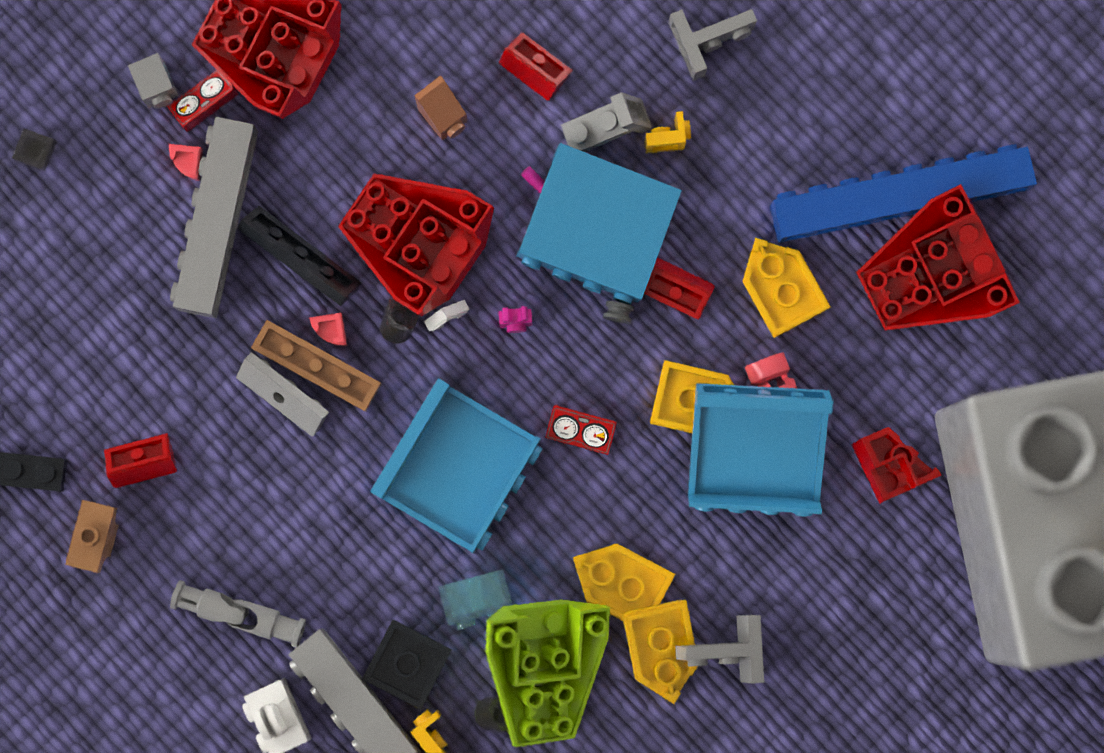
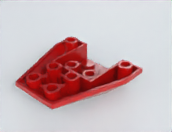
(271, 48)
(417, 237)
(938, 268)

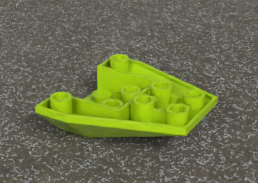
(545, 665)

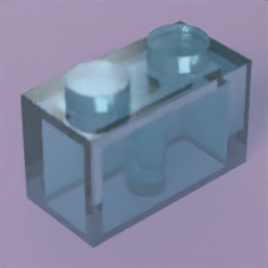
(474, 598)

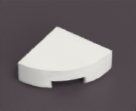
(445, 314)

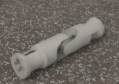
(219, 608)

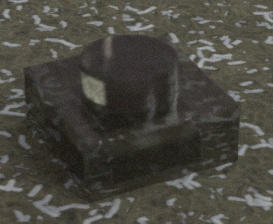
(34, 149)

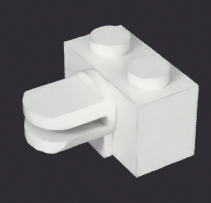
(276, 718)

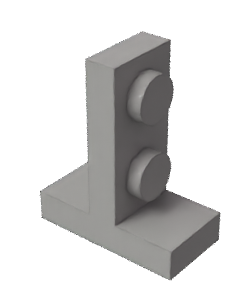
(708, 38)
(607, 123)
(746, 651)

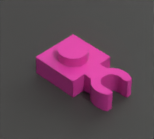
(515, 319)

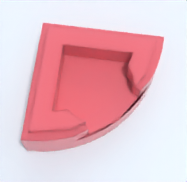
(186, 159)
(330, 328)

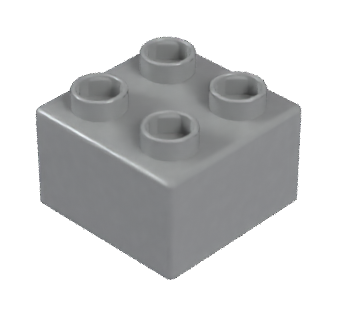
(1031, 517)

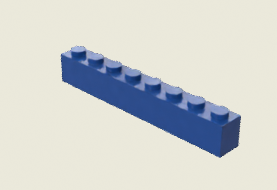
(900, 194)

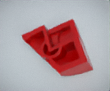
(891, 464)

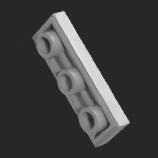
(282, 394)

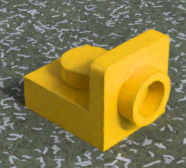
(664, 140)
(430, 741)

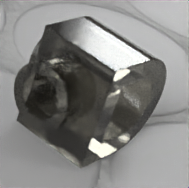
(397, 322)
(490, 715)

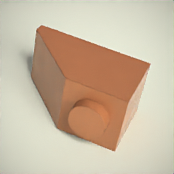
(441, 109)

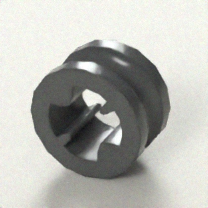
(618, 312)

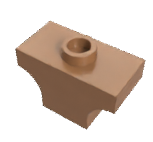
(92, 536)

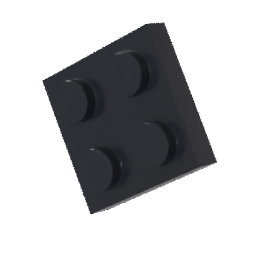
(407, 664)

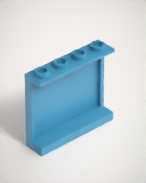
(598, 224)
(758, 449)
(457, 467)

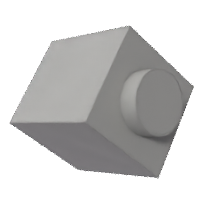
(153, 81)

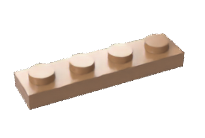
(316, 365)

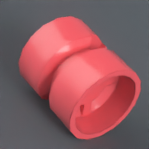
(770, 369)

